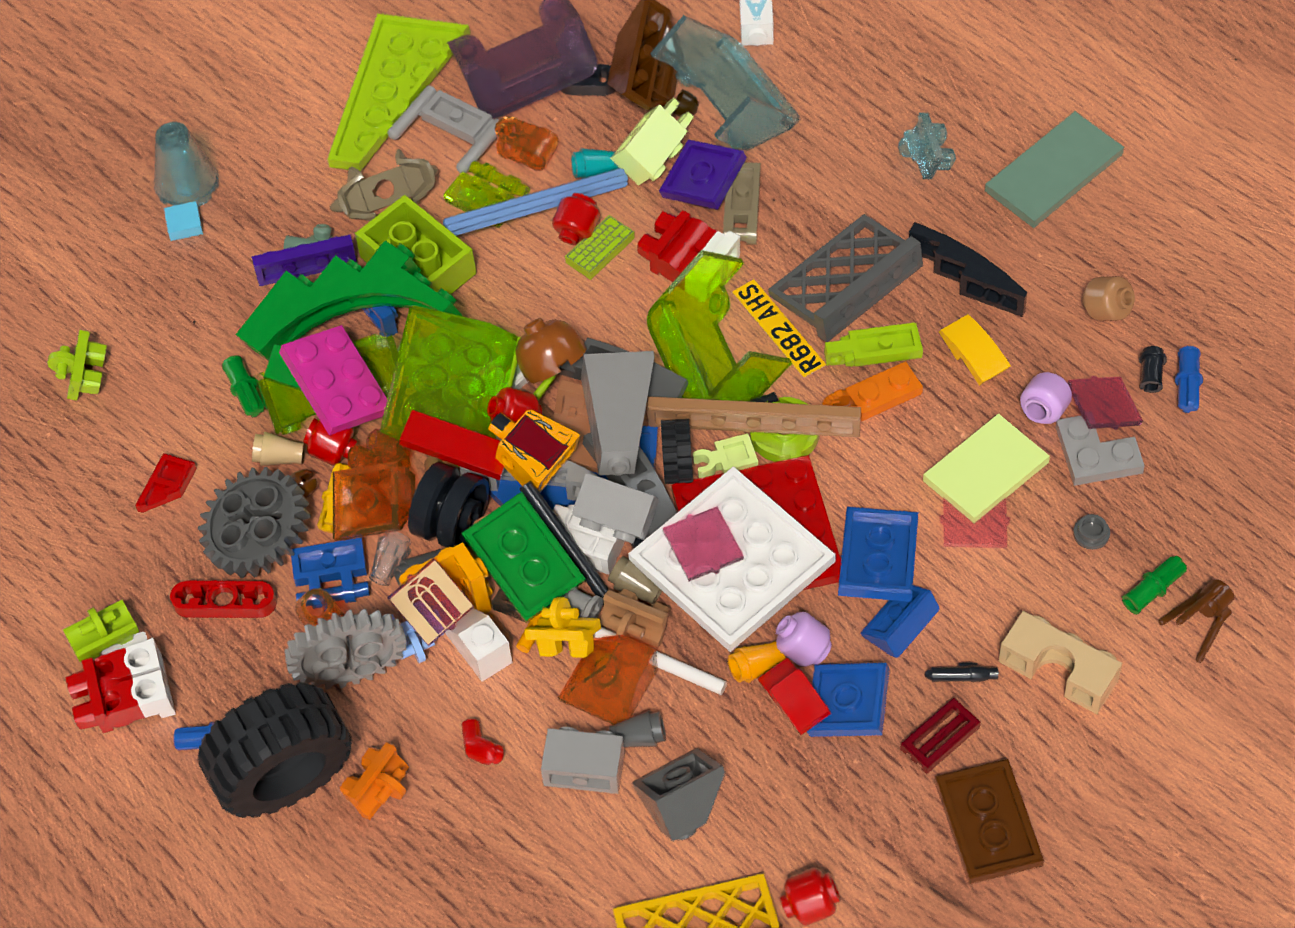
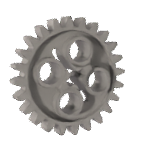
(322, 651)

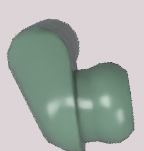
(320, 231)

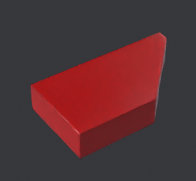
(166, 482)

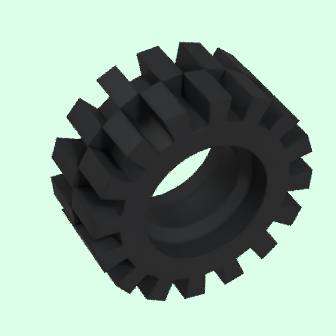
(676, 451)

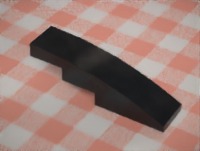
(976, 274)

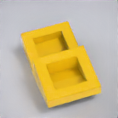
(976, 348)

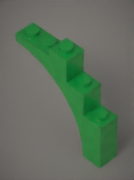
(342, 287)

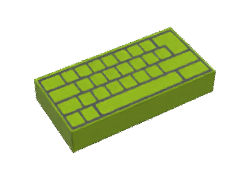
(597, 251)

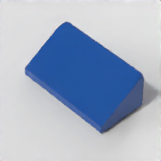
(901, 622)

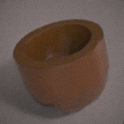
(302, 478)

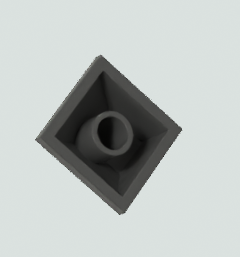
(681, 793)

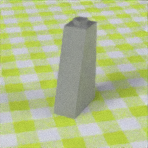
(616, 405)

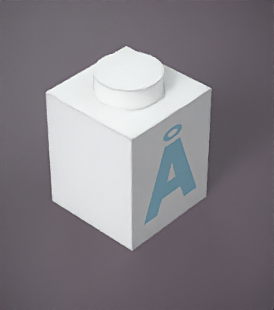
(756, 22)

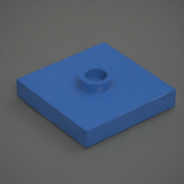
(854, 696)

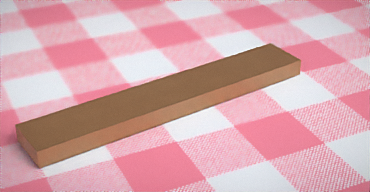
(757, 416)

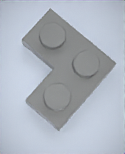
(1096, 461)

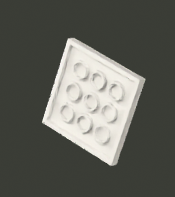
(776, 565)

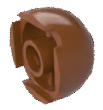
(547, 348)

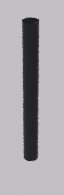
(563, 537)

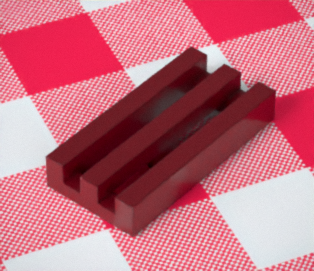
(949, 746)

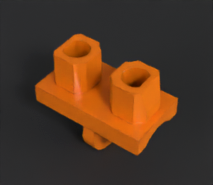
(378, 782)

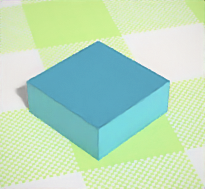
(183, 221)

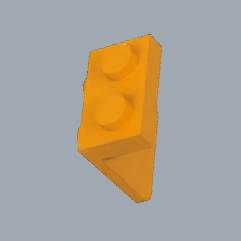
(465, 571)

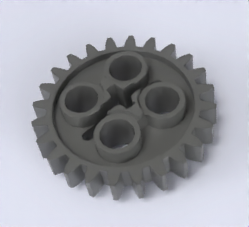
(254, 522)

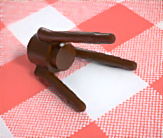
(1210, 602)

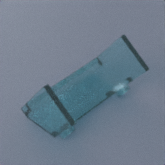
(730, 80)

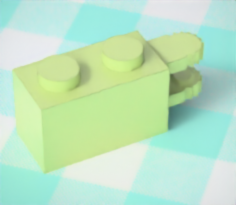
(652, 142)

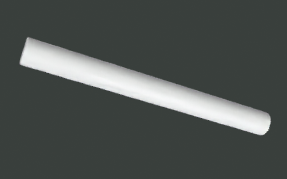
(680, 669)

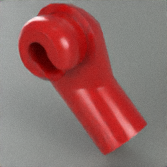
(479, 748)

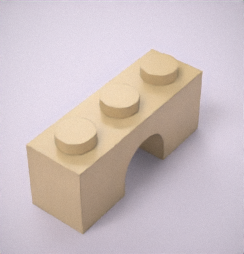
(1036, 643)

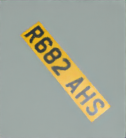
(779, 328)

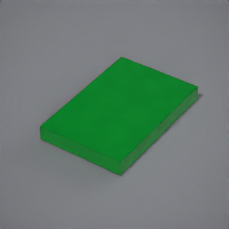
(523, 557)

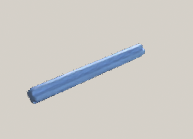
(534, 202)

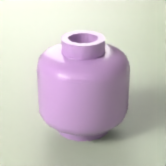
(1046, 398)
(803, 639)

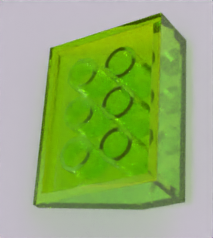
(448, 370)

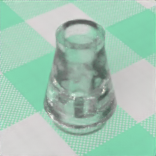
(390, 550)

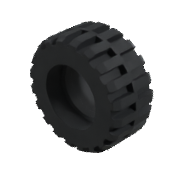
(274, 750)

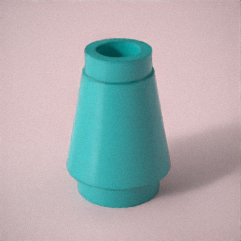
(591, 162)

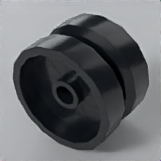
(447, 504)

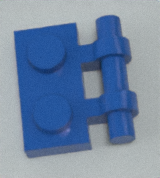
(329, 563)

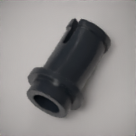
(1152, 368)

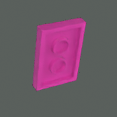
(334, 379)

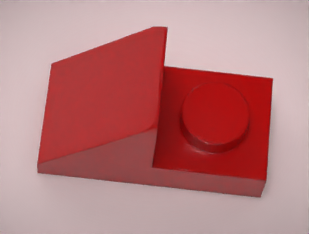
(794, 696)

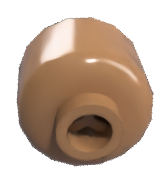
(1108, 298)

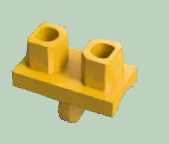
(562, 624)

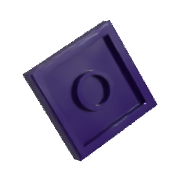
(702, 174)

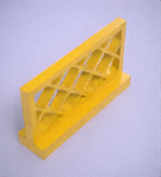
(697, 897)

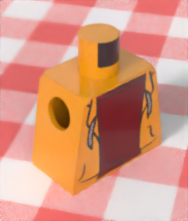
(533, 447)

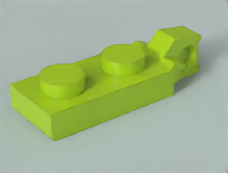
(875, 346)

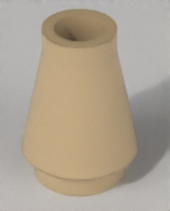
(276, 450)

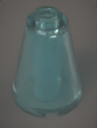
(182, 167)

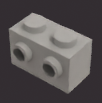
(614, 507)
(583, 760)

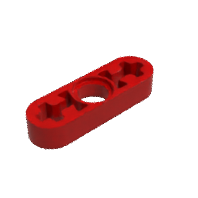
(234, 609)

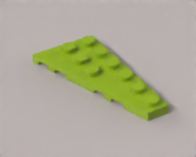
(394, 70)

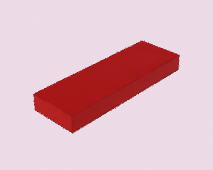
(452, 444)

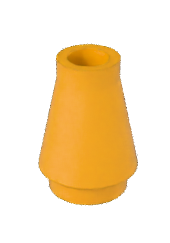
(753, 661)

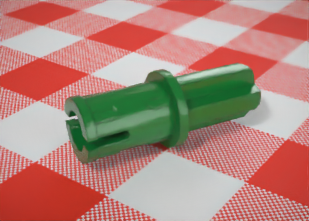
(243, 386)
(1154, 584)

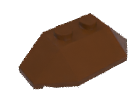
(633, 68)

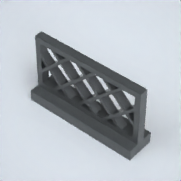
(864, 288)

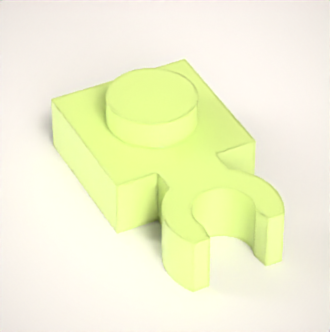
(728, 453)

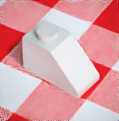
(481, 644)

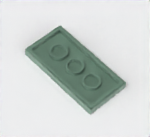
(1054, 169)

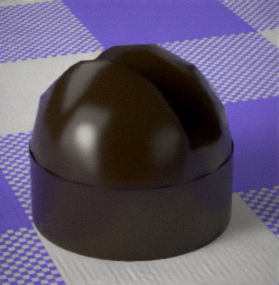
(687, 103)

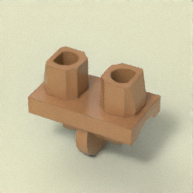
(633, 618)

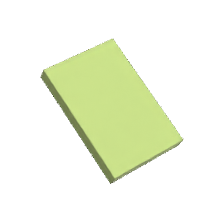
(986, 468)

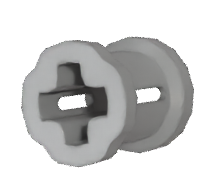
(587, 605)

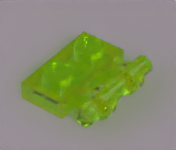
(474, 191)

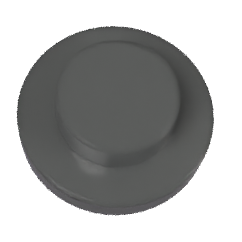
(1091, 532)

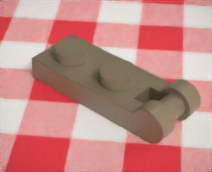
(743, 203)

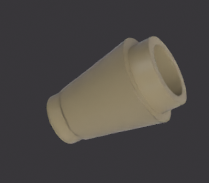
(629, 577)

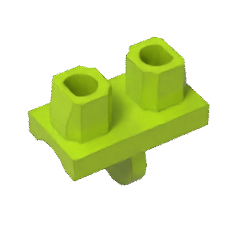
(85, 353)
(101, 631)

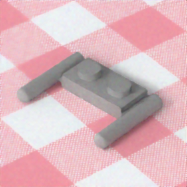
(453, 117)

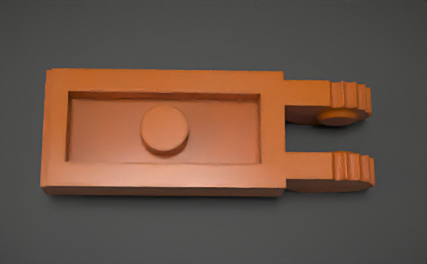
(879, 391)

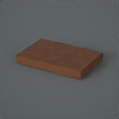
(989, 821)

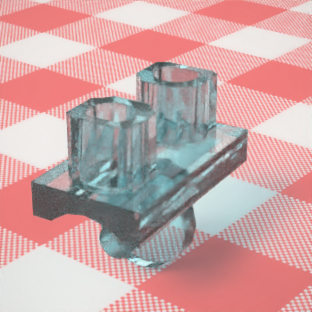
(924, 145)

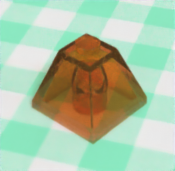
(371, 500)
(611, 678)

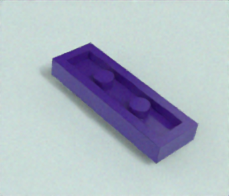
(302, 259)

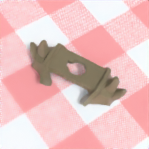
(412, 178)

